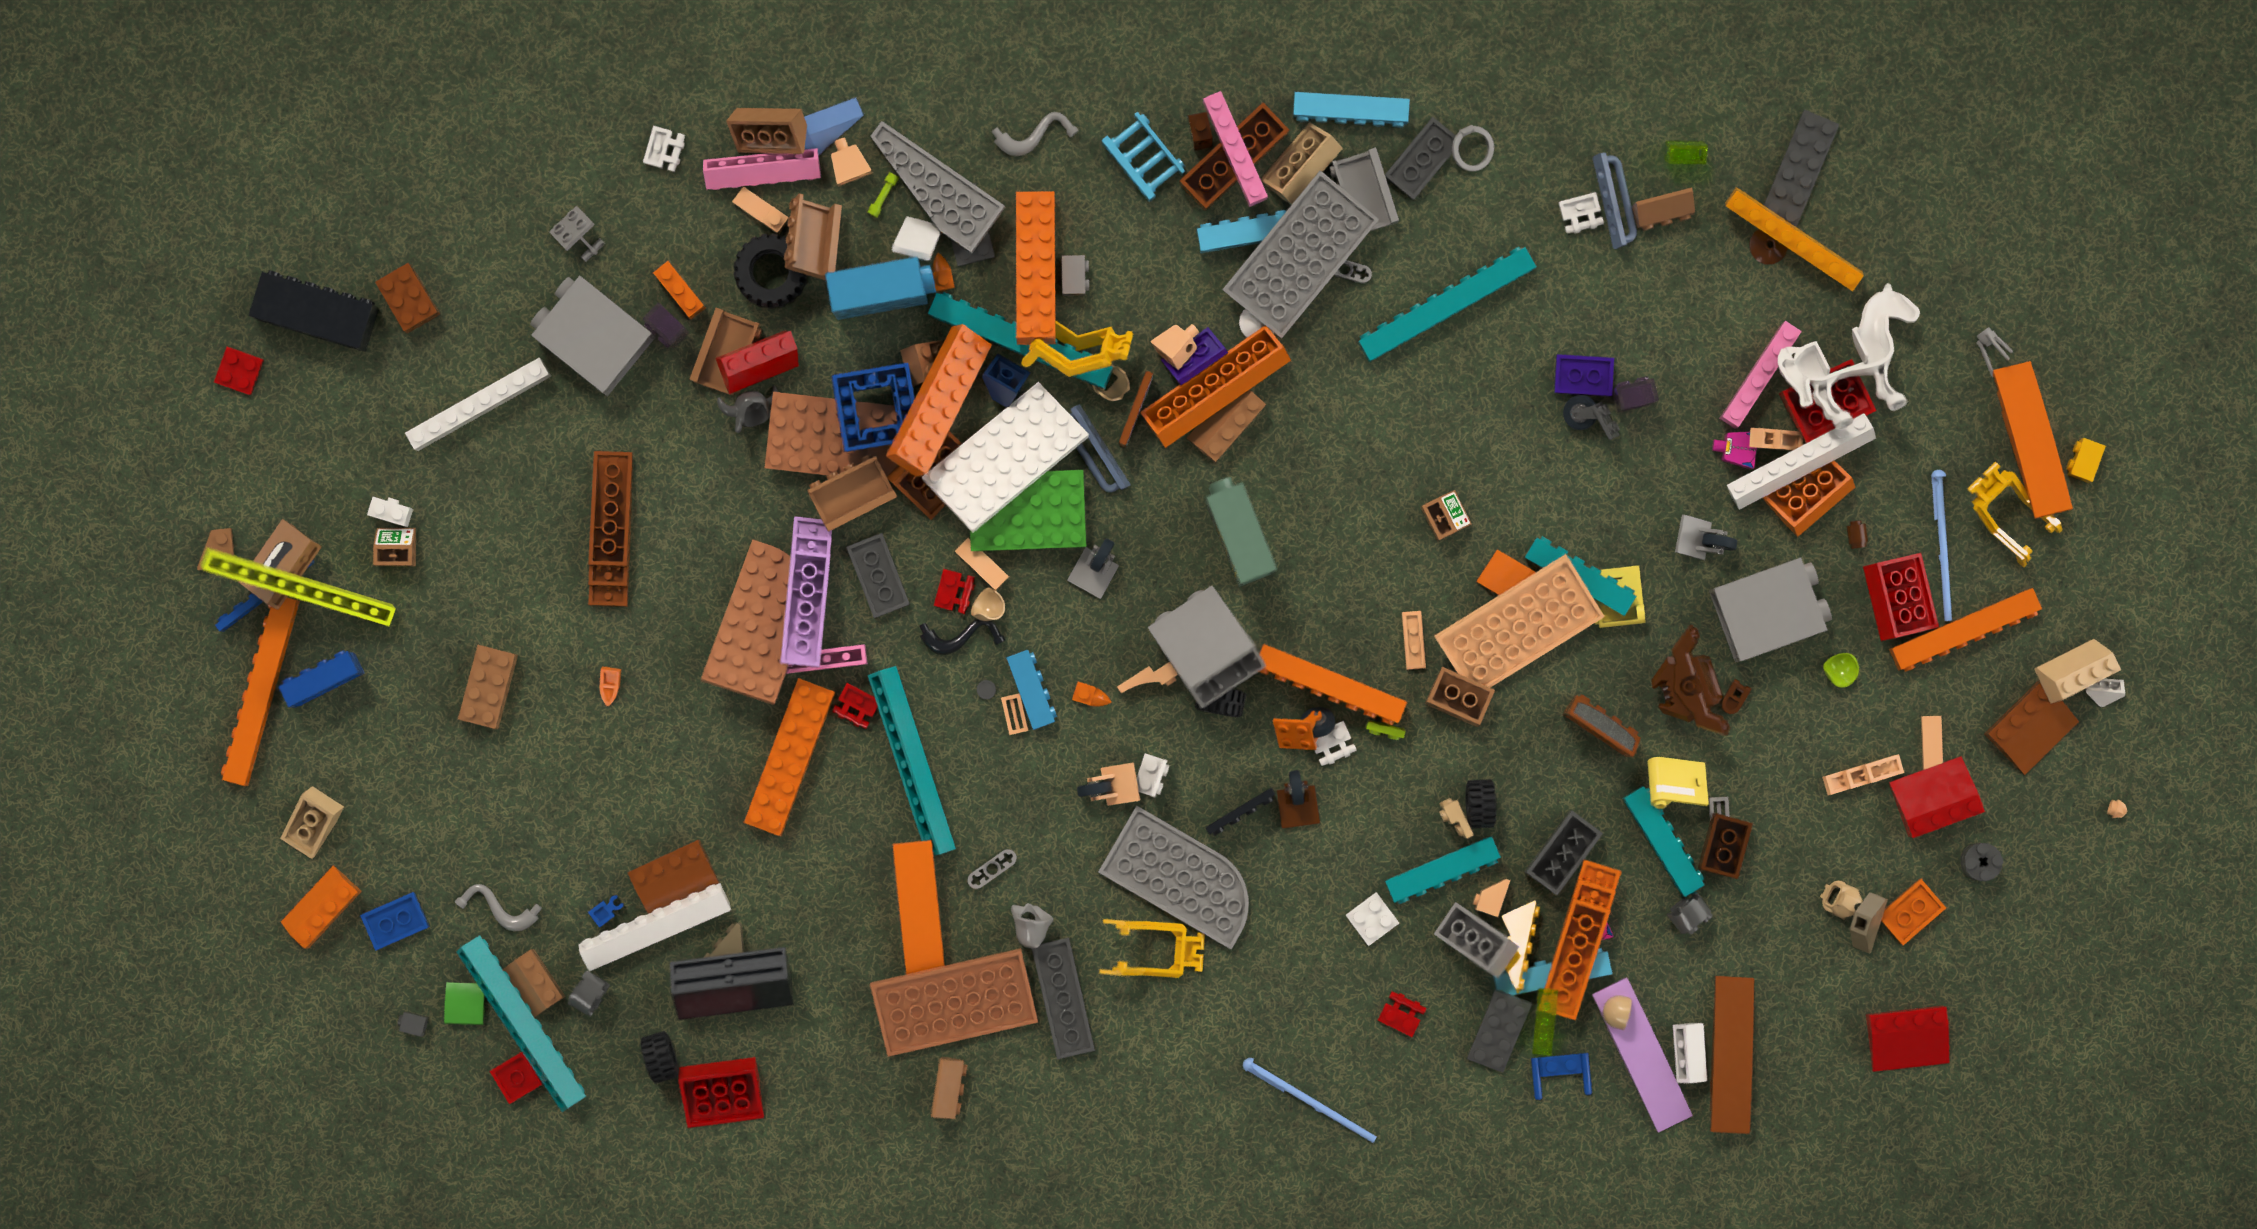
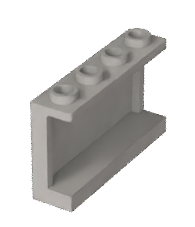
(1366, 182)

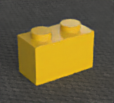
(2086, 460)

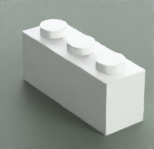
(1690, 1053)

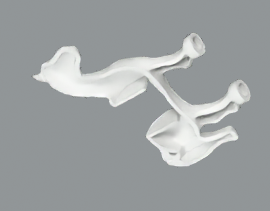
(1873, 346)

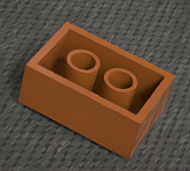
(407, 298)

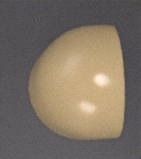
(988, 605)
(1617, 1011)

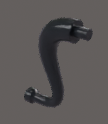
(946, 647)

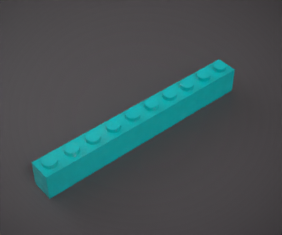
(1447, 304)
(1004, 334)
(911, 759)
(520, 1023)

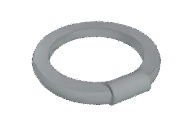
(1455, 148)

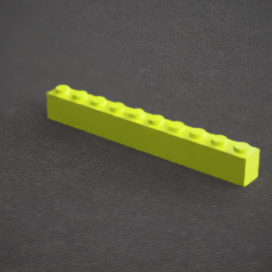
(297, 586)

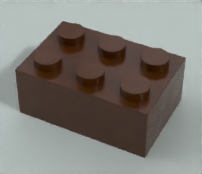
(1725, 845)

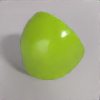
(1841, 669)

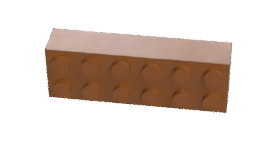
(1214, 174)

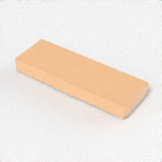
(1413, 640)
(1931, 741)

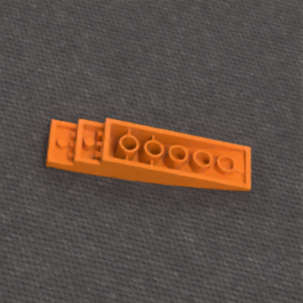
(2032, 439)
(918, 906)
(1581, 935)

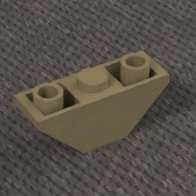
(1867, 922)
(731, 943)

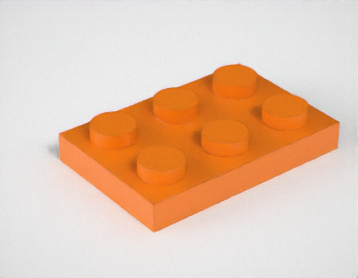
(1912, 912)

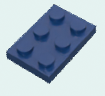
(394, 921)

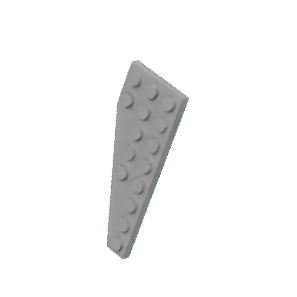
(949, 199)

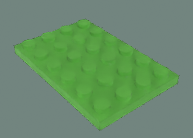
(1040, 517)

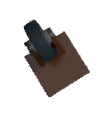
(1297, 802)

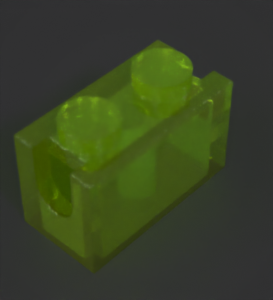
(1686, 152)

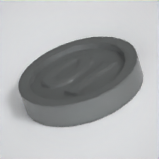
(986, 689)

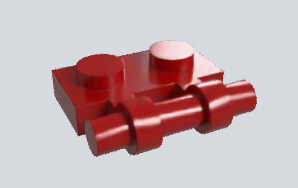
(948, 590)
(859, 700)
(1399, 1019)

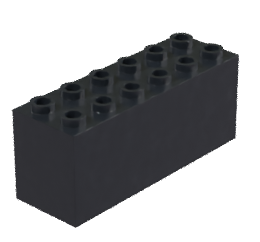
(314, 310)
(731, 983)

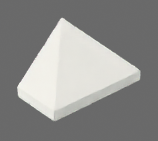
(2106, 691)

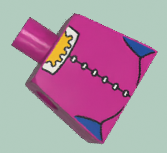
(1736, 449)

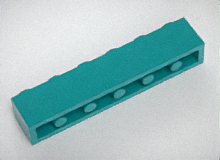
(1600, 588)
(1664, 842)
(1442, 869)

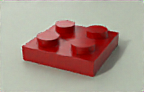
(238, 371)
(516, 1077)

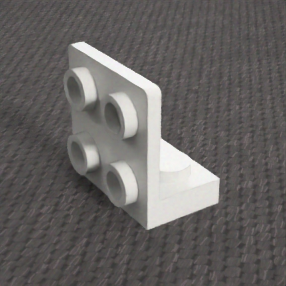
(1150, 775)

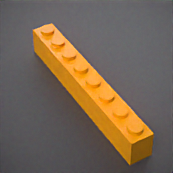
(1794, 239)

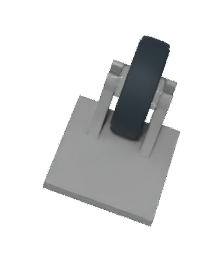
(1697, 534)
(1095, 569)

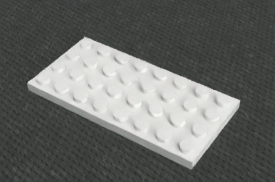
(1005, 457)

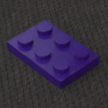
(1208, 351)
(1584, 375)

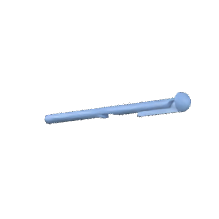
(1939, 514)
(1248, 1065)

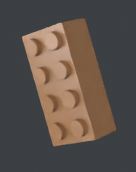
(488, 687)

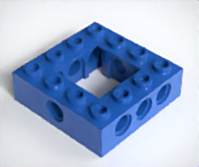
(843, 387)

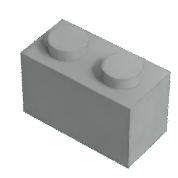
(1074, 275)

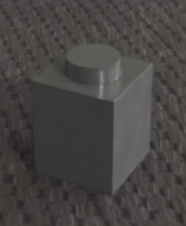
(413, 1023)

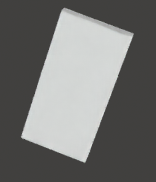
(917, 238)

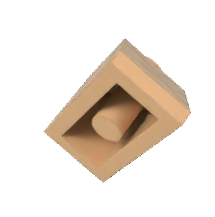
(1491, 898)

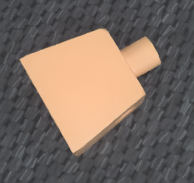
(848, 163)
(1176, 345)

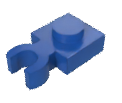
(604, 912)

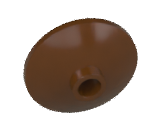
(1764, 254)

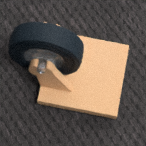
(1118, 784)

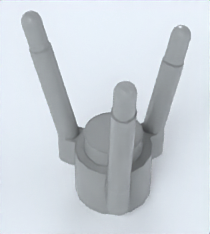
(1988, 338)

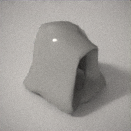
(1031, 932)

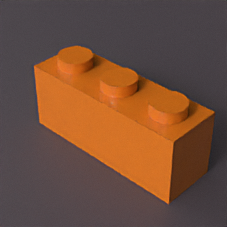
(679, 290)

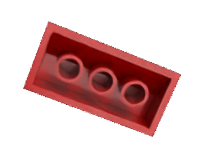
(758, 361)

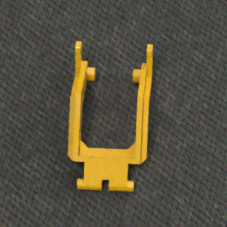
(1113, 348)
(1987, 490)
(1184, 949)

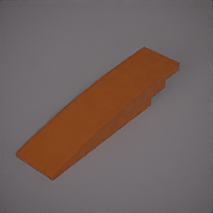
(610, 529)
(1732, 1055)

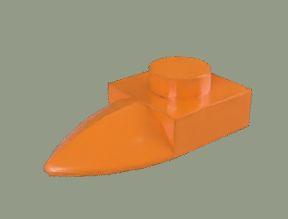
(942, 274)
(609, 684)
(1090, 695)

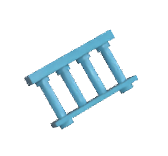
(1125, 159)

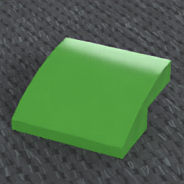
(464, 1004)

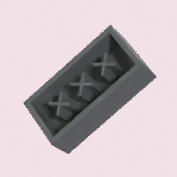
(1563, 852)

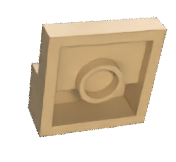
(1452, 813)

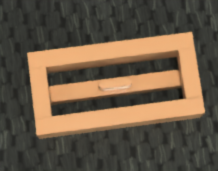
(1018, 730)

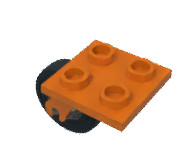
(1304, 732)

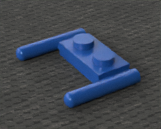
(1561, 1066)

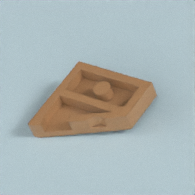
(221, 541)

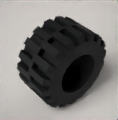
(1228, 704)
(1480, 803)
(659, 1057)

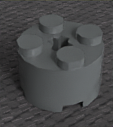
(1992, 861)
(1689, 914)
(588, 993)

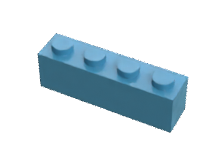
(1031, 690)

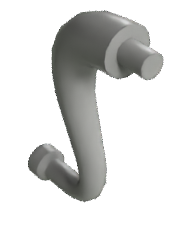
(1020, 148)
(509, 922)

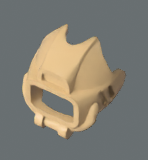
(1118, 388)
(1845, 900)

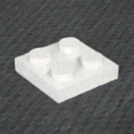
(1372, 919)

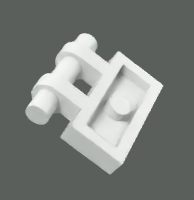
(658, 147)
(1579, 207)
(1337, 736)

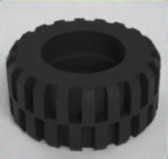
(744, 273)

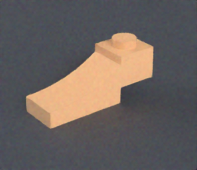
(761, 210)
(1164, 675)

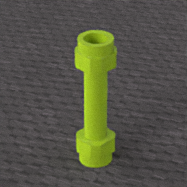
(875, 209)

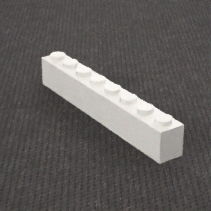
(478, 404)
(1801, 462)
(654, 927)

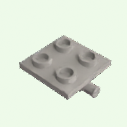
(572, 229)

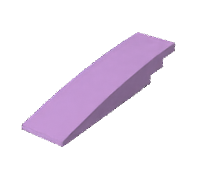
(806, 593)
(1645, 1060)

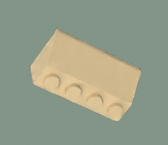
(1301, 162)
(2076, 670)

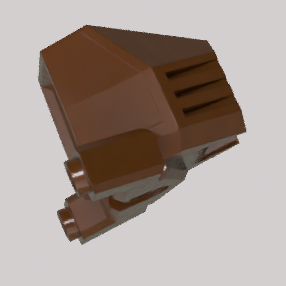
(1690, 685)

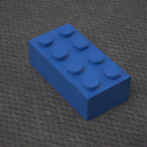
(321, 679)

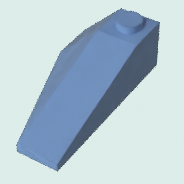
(830, 123)

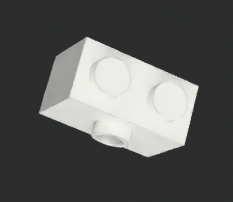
(390, 511)

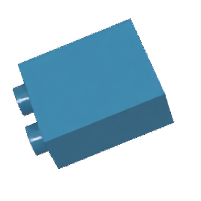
(879, 288)

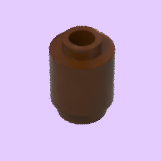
(1857, 534)

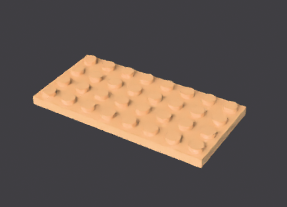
(1520, 624)

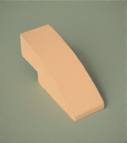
(1775, 439)
(982, 565)

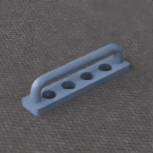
(1610, 201)
(1121, 480)

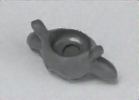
(749, 409)

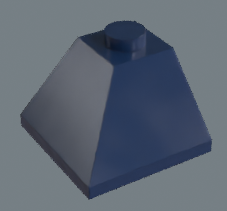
(1004, 380)

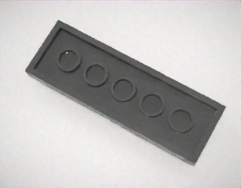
(1801, 166)
(1063, 998)

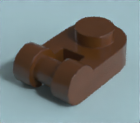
(1730, 703)

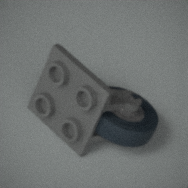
(1582, 412)

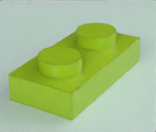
(1377, 727)

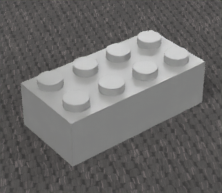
(1476, 940)

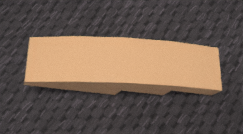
(1863, 774)

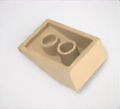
(311, 822)

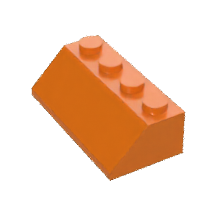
(320, 907)

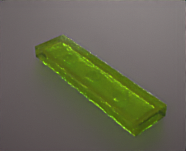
(1545, 1022)

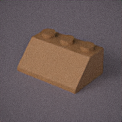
(1664, 209)
(1460, 697)
(534, 982)
(948, 1088)

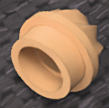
(2117, 809)

